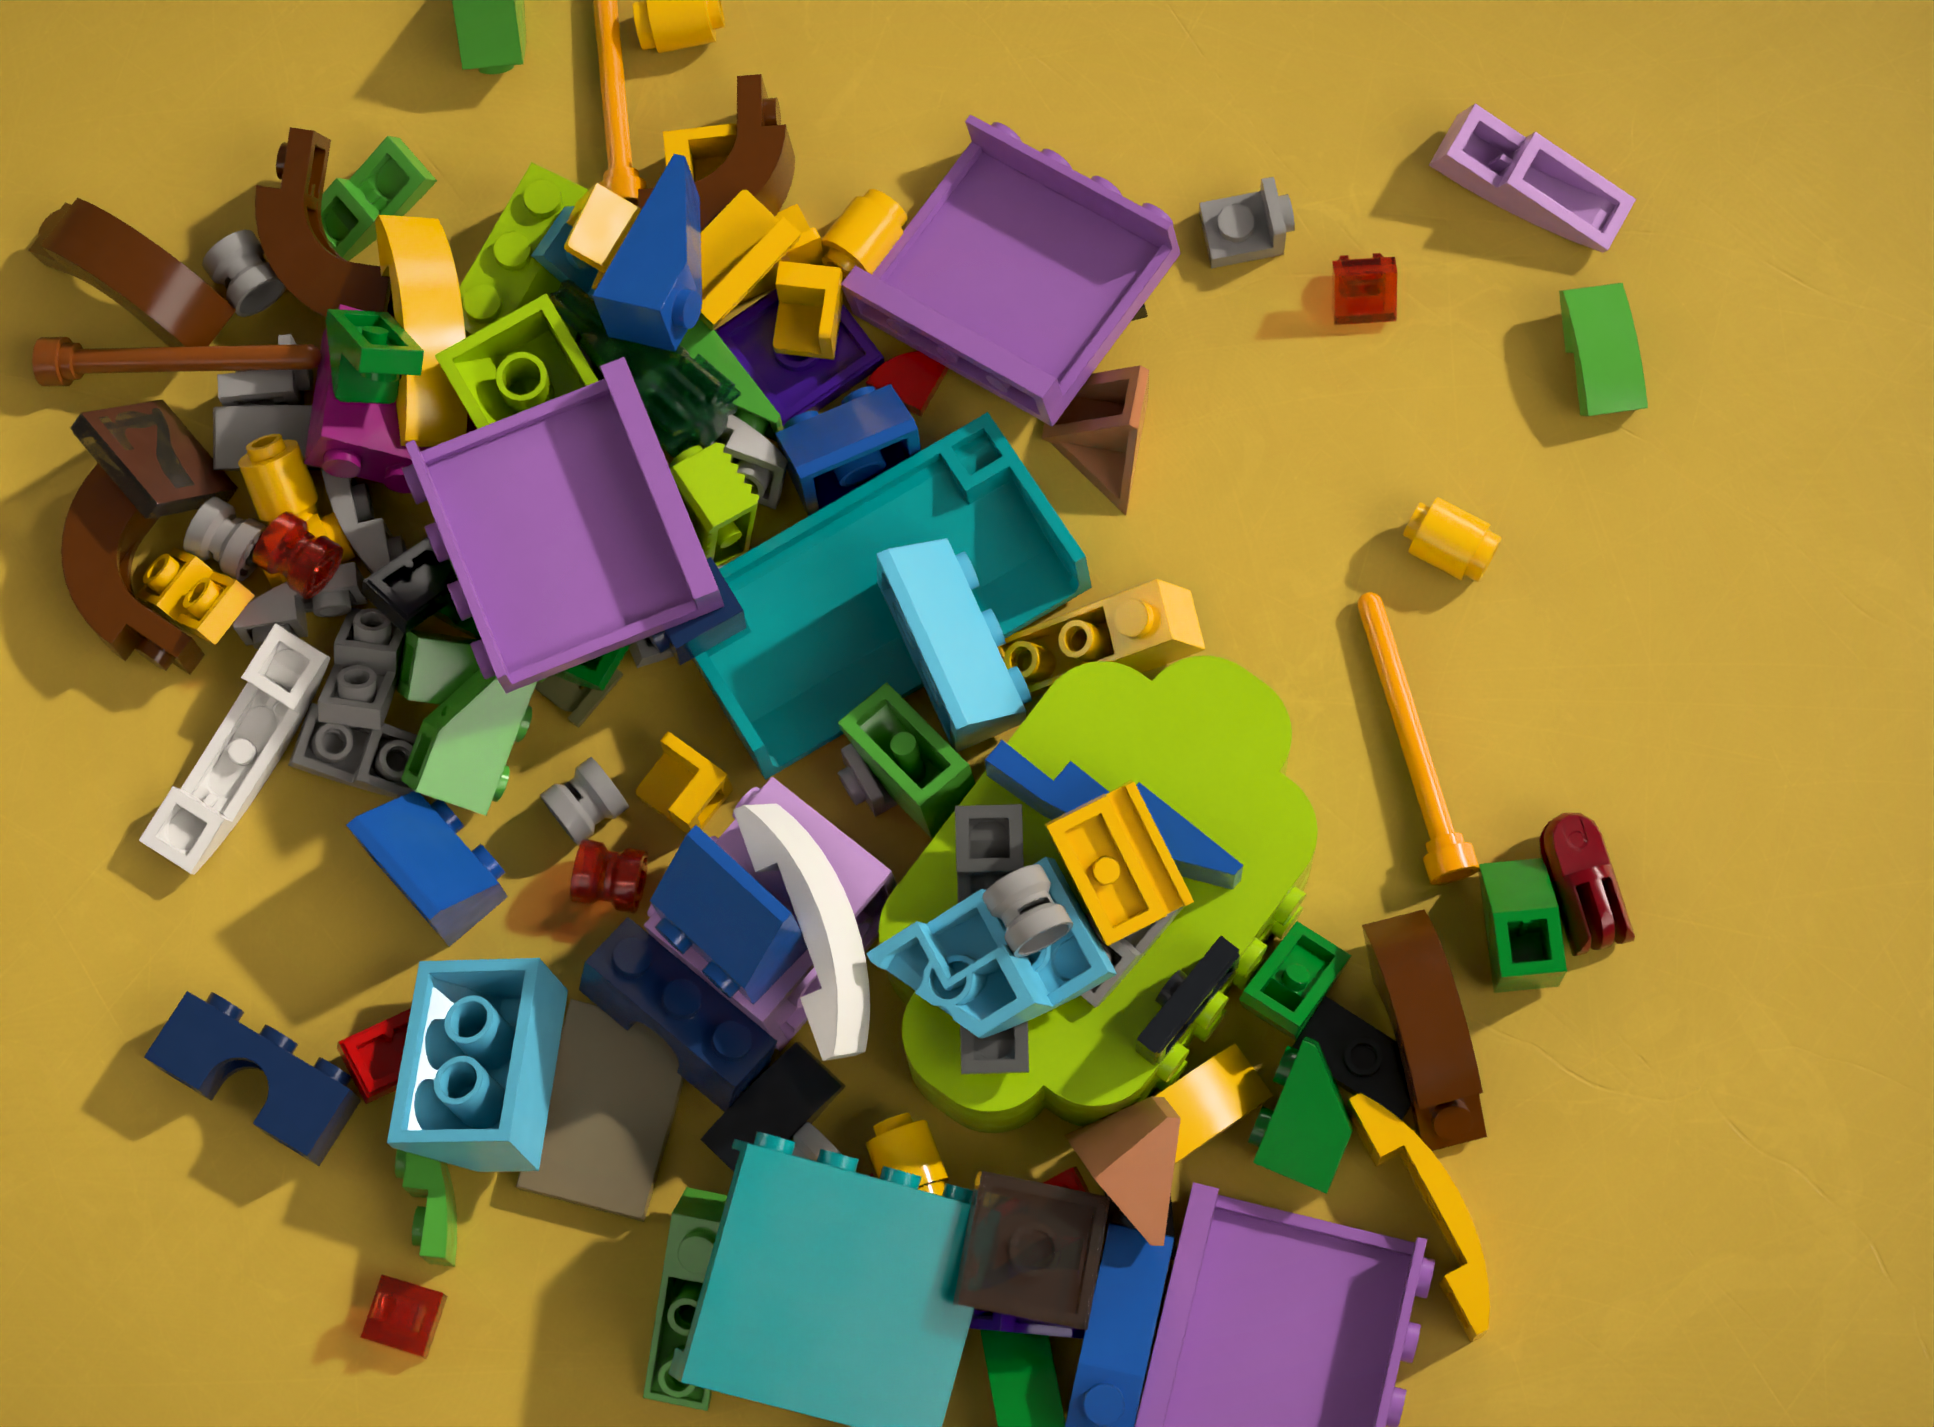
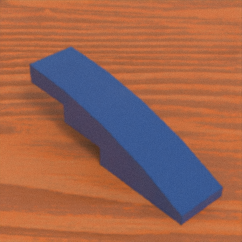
(1191, 849)

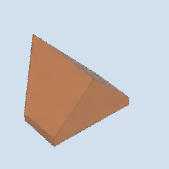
(1104, 430)
(1134, 1161)

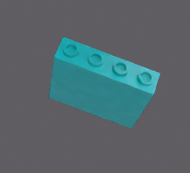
(831, 1291)

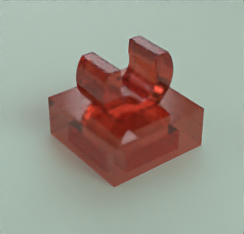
(1364, 290)
(404, 1316)

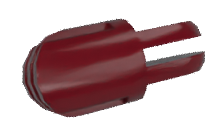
(1584, 884)

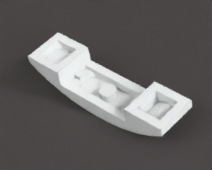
(241, 753)
(842, 1006)

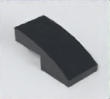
(776, 1104)

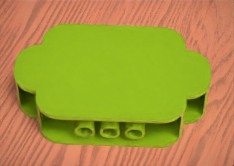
(1215, 753)

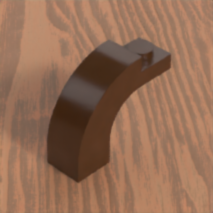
(759, 159)
(295, 237)
(133, 273)
(97, 564)
(1428, 1028)

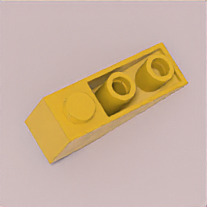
(1133, 628)

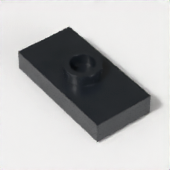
(411, 586)
(1185, 999)
(1359, 1056)

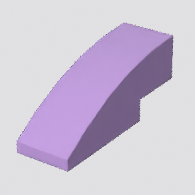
(1532, 179)

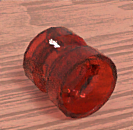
(297, 554)
(609, 876)

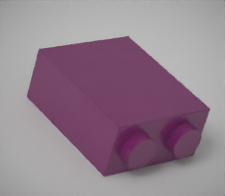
(354, 436)

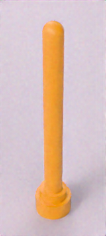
(620, 176)
(1448, 854)

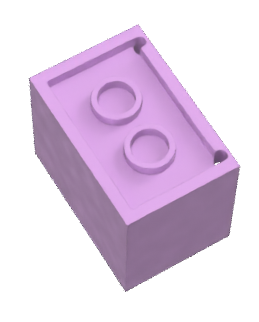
(864, 882)

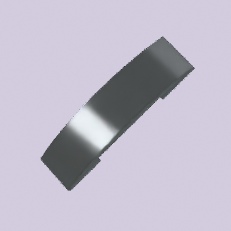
(987, 850)

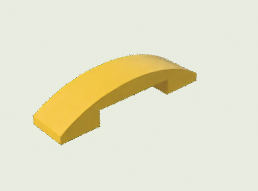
(431, 312)
(1388, 1137)

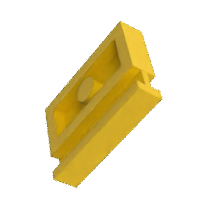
(1119, 863)

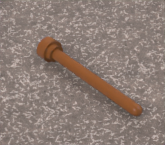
(60, 361)

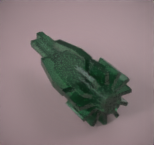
(682, 395)

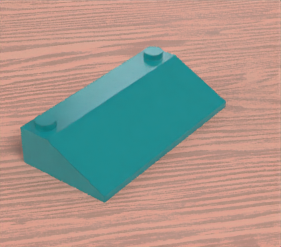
(813, 603)

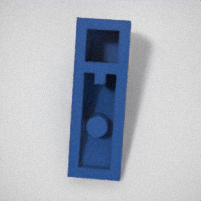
(656, 276)
(1119, 1330)

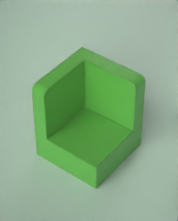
(434, 666)

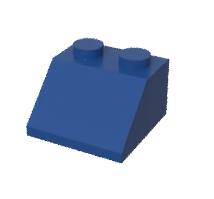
(847, 444)
(430, 863)
(726, 919)

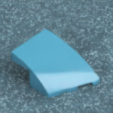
(972, 974)

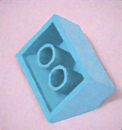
(952, 641)
(479, 1063)

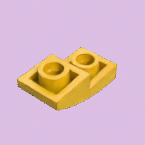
(193, 594)
(1214, 1098)

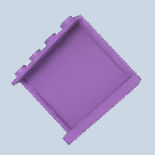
(1018, 272)
(563, 531)
(1282, 1321)

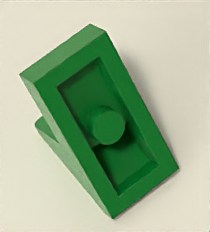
(369, 355)
(1294, 980)

